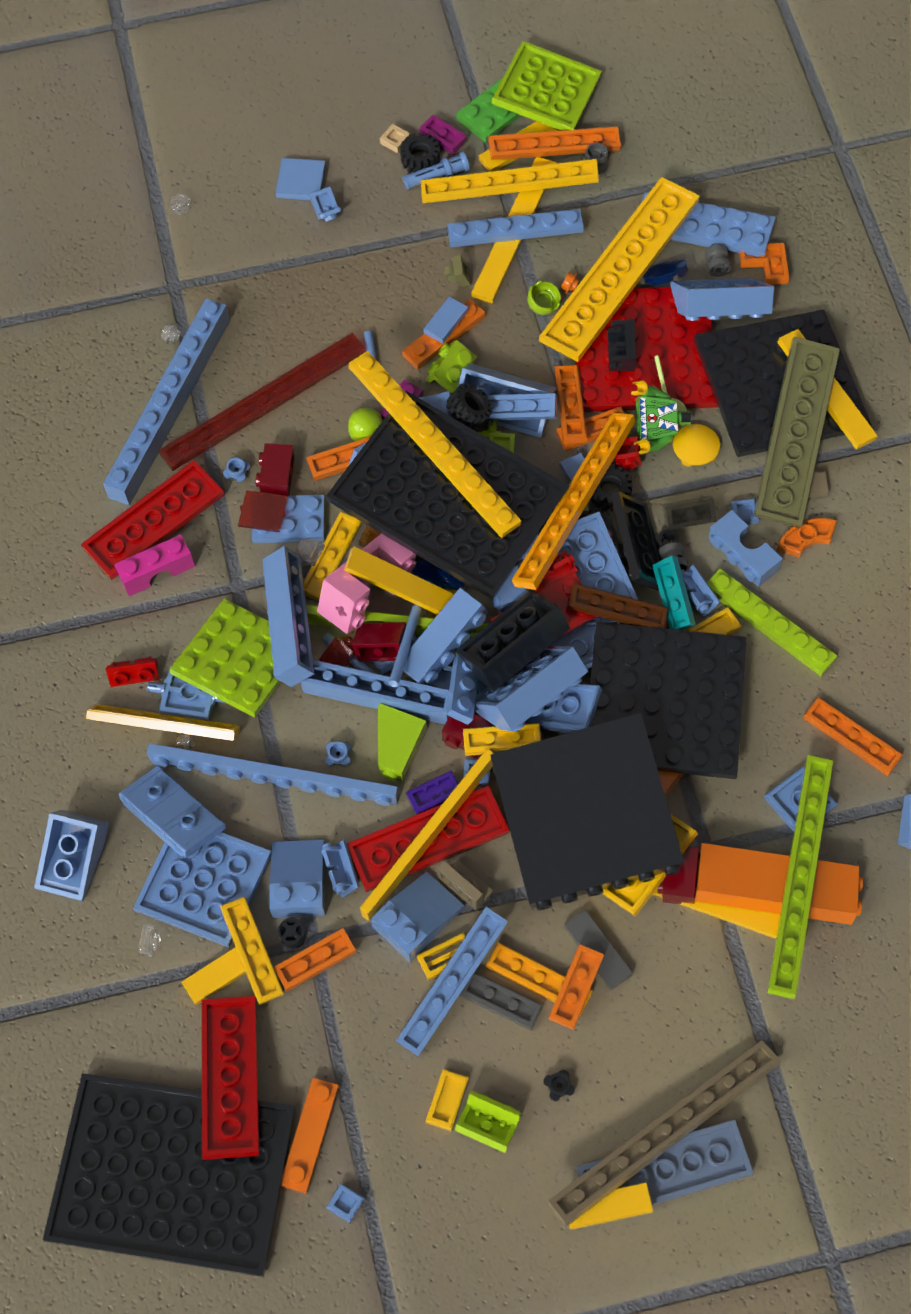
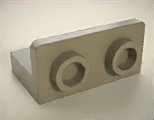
(464, 883)

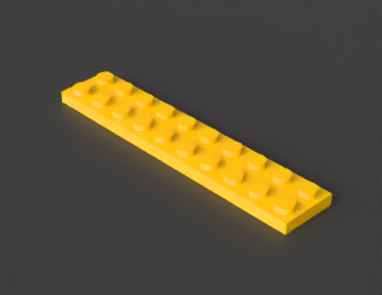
(619, 269)

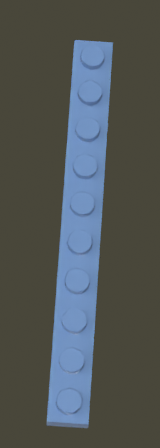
(281, 776)

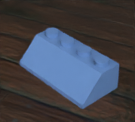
(722, 298)
(500, 383)

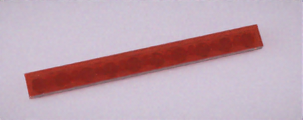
(261, 402)

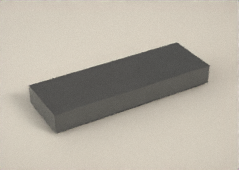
(587, 933)
(502, 1001)

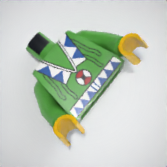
(656, 418)

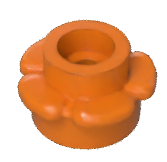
(569, 282)

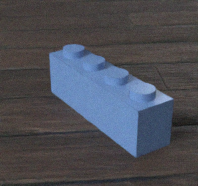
(443, 637)

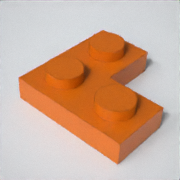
(773, 263)

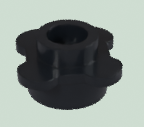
(552, 1081)

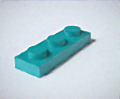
(674, 593)

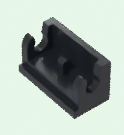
(622, 346)

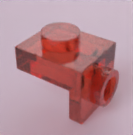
(339, 651)

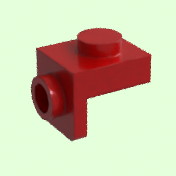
(628, 454)

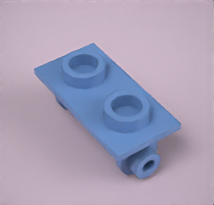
(699, 591)
(342, 873)

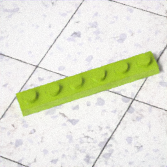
(771, 623)

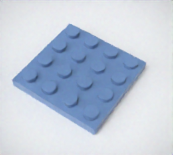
(193, 889)

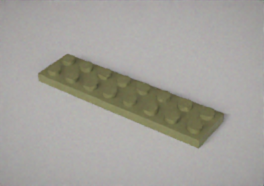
(796, 432)

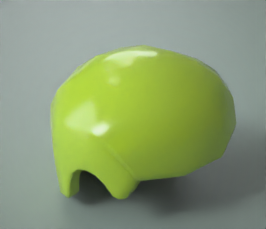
(544, 298)
(363, 423)

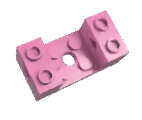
(346, 595)

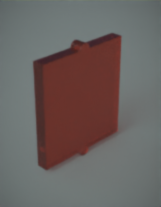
(262, 511)

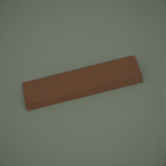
(616, 607)

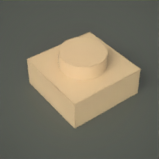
(393, 138)

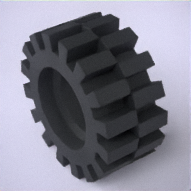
(415, 144)
(469, 406)
(615, 476)

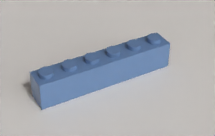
(287, 617)
(371, 689)

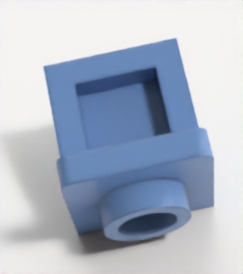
(324, 204)

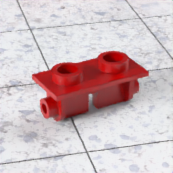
(560, 568)
(125, 673)

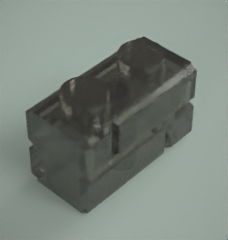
(689, 512)

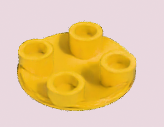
(696, 445)

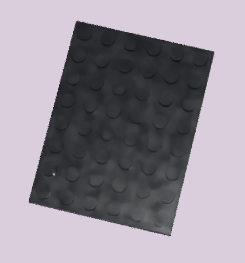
(417, 506)
(140, 1184)

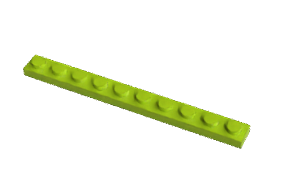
(800, 878)

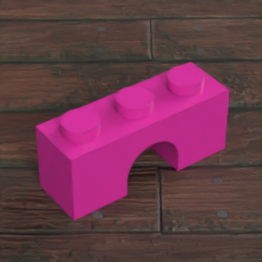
(139, 569)

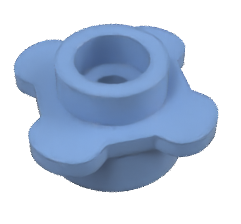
(236, 463)
(334, 747)

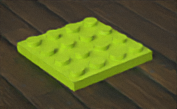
(546, 87)
(231, 659)

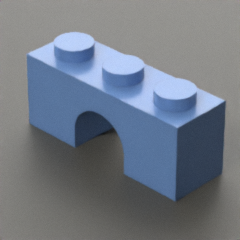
(756, 563)

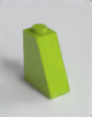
(397, 741)

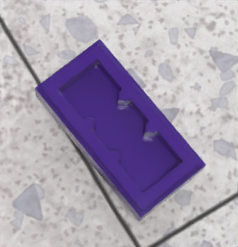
(432, 792)

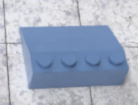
(531, 688)

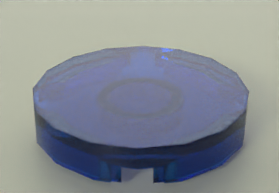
(665, 272)

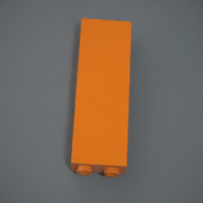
(758, 882)

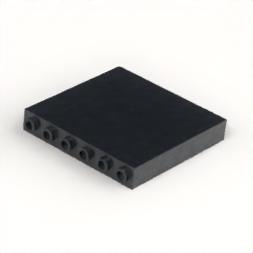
(587, 812)

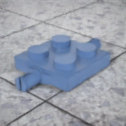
(183, 698)

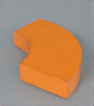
(810, 533)

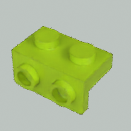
(449, 365)
(488, 1121)

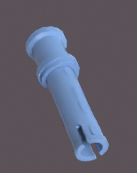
(445, 168)

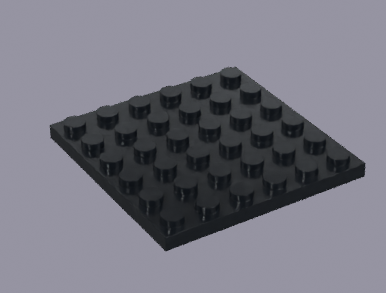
(748, 373)
(682, 686)

